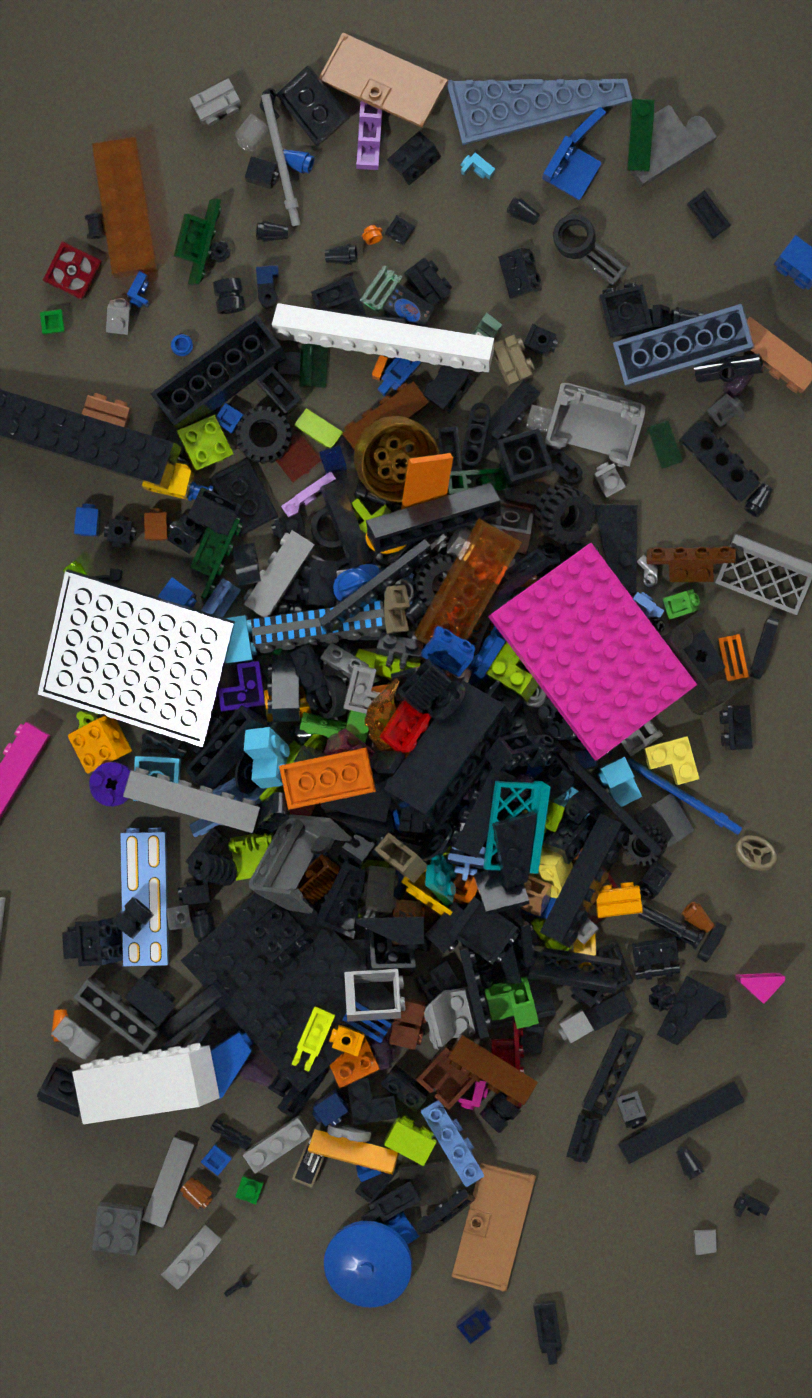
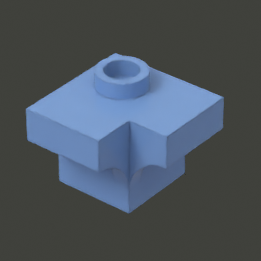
(647, 606)

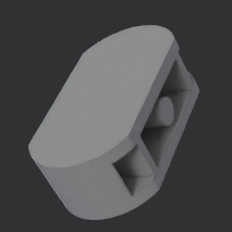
(190, 1257)

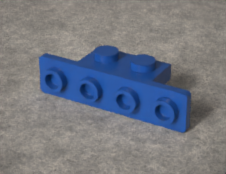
(485, 657)

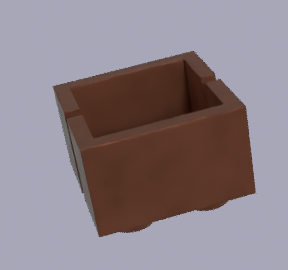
(408, 1034)
(446, 1079)

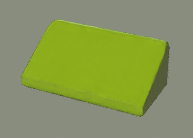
(318, 429)

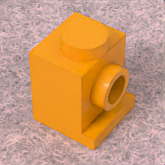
(356, 1039)

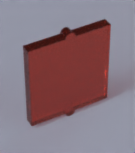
(299, 458)

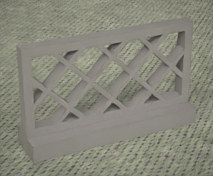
(774, 556)

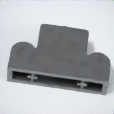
(673, 143)

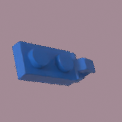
(397, 374)

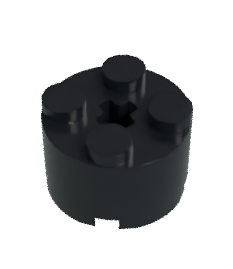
(553, 723)

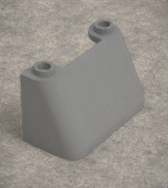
(595, 422)

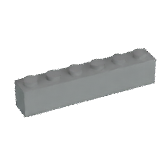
(191, 801)

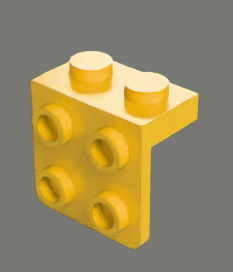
(424, 894)

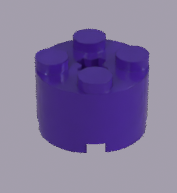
(100, 780)

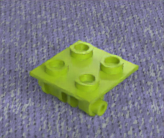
(205, 442)
(248, 852)

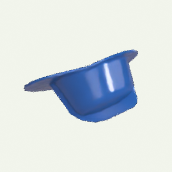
(353, 579)

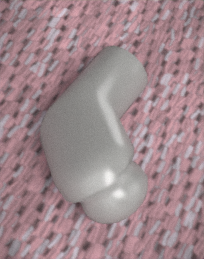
(650, 571)

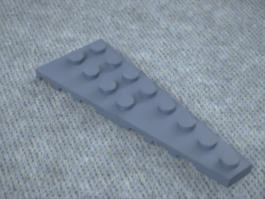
(506, 107)

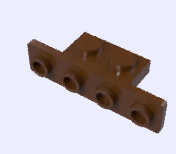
(691, 563)

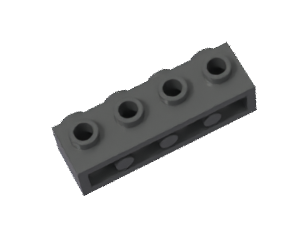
(117, 1014)

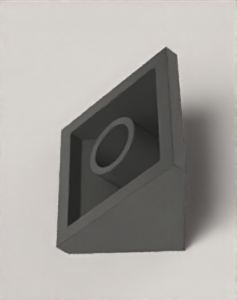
(668, 817)

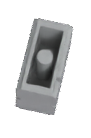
(216, 102)

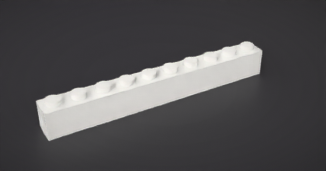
(383, 338)

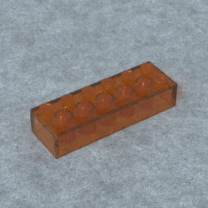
(125, 207)
(469, 582)

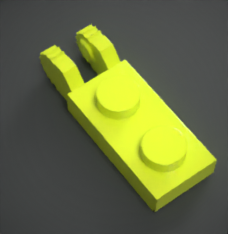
(313, 1036)

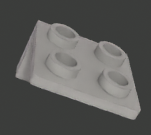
(452, 1015)

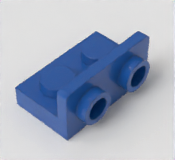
(449, 651)

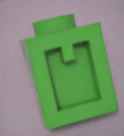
(681, 604)

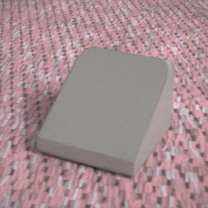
(704, 1241)

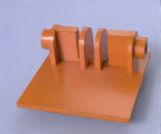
(351, 1068)

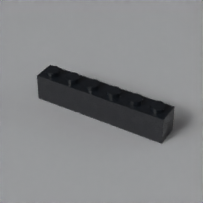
(433, 518)
(585, 880)

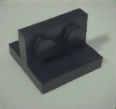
(60, 1090)

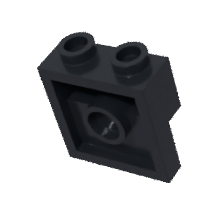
(625, 310)

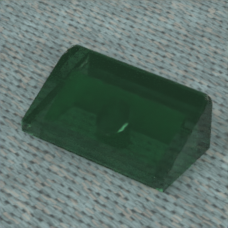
(313, 366)

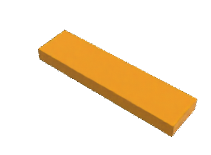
(353, 1152)

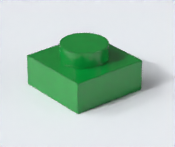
(52, 322)
(249, 1189)

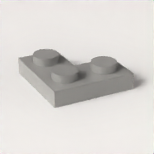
(359, 689)

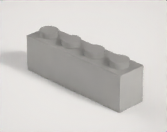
(279, 575)

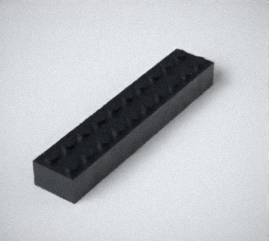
(87, 439)

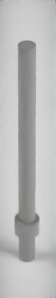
(290, 202)

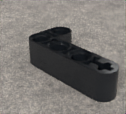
(556, 776)

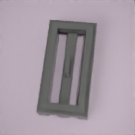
(593, 266)

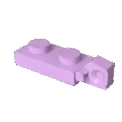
(307, 495)

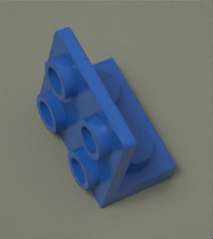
(571, 169)

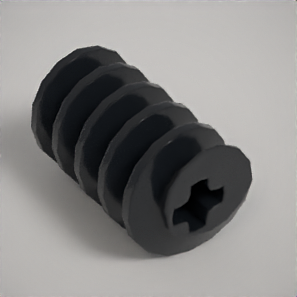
(213, 868)

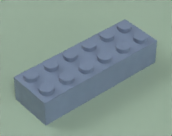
(684, 345)

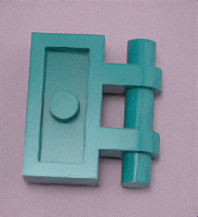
(439, 879)

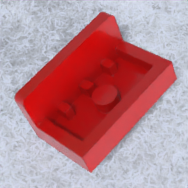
(405, 728)

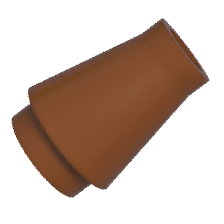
(697, 916)

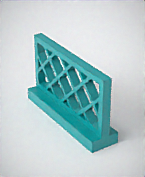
(538, 803)

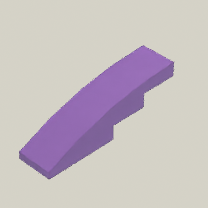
(369, 137)

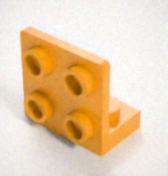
(99, 743)

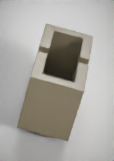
(399, 857)

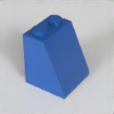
(229, 1057)

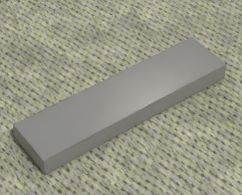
(168, 1182)

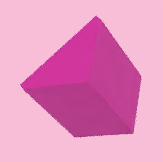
(762, 984)

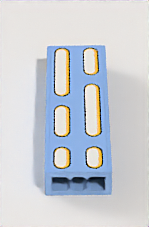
(146, 878)

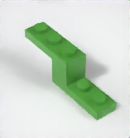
(317, 725)

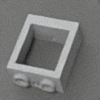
(373, 976)

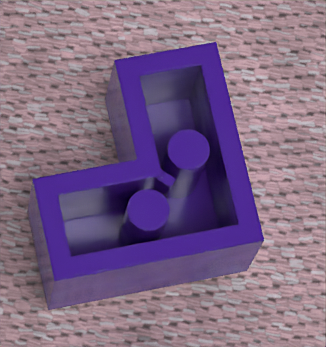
(248, 693)

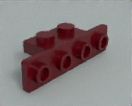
(509, 1049)

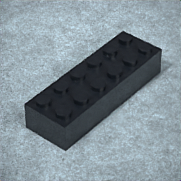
(219, 374)

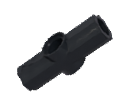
(729, 368)

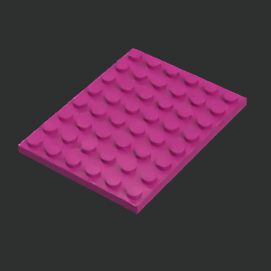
(592, 651)

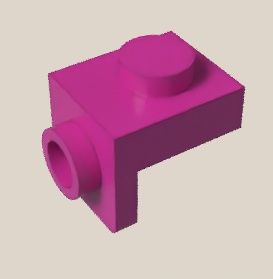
(480, 1091)

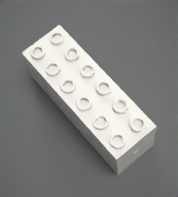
(146, 1083)

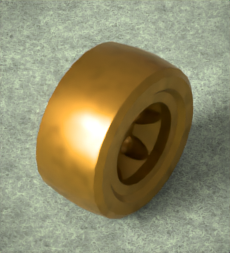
(377, 439)

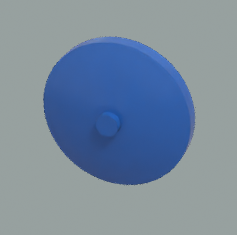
(368, 1264)

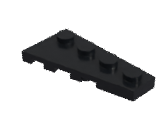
(619, 540)

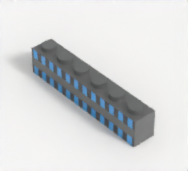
(305, 629)

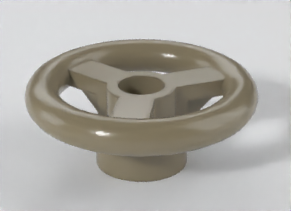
(754, 855)

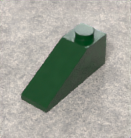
(640, 134)
(469, 479)

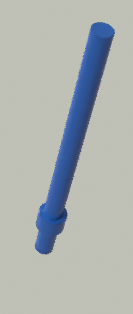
(719, 818)

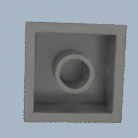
(118, 1228)

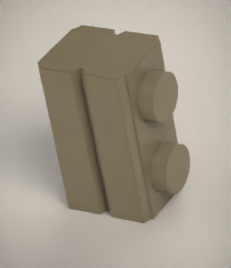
(512, 360)

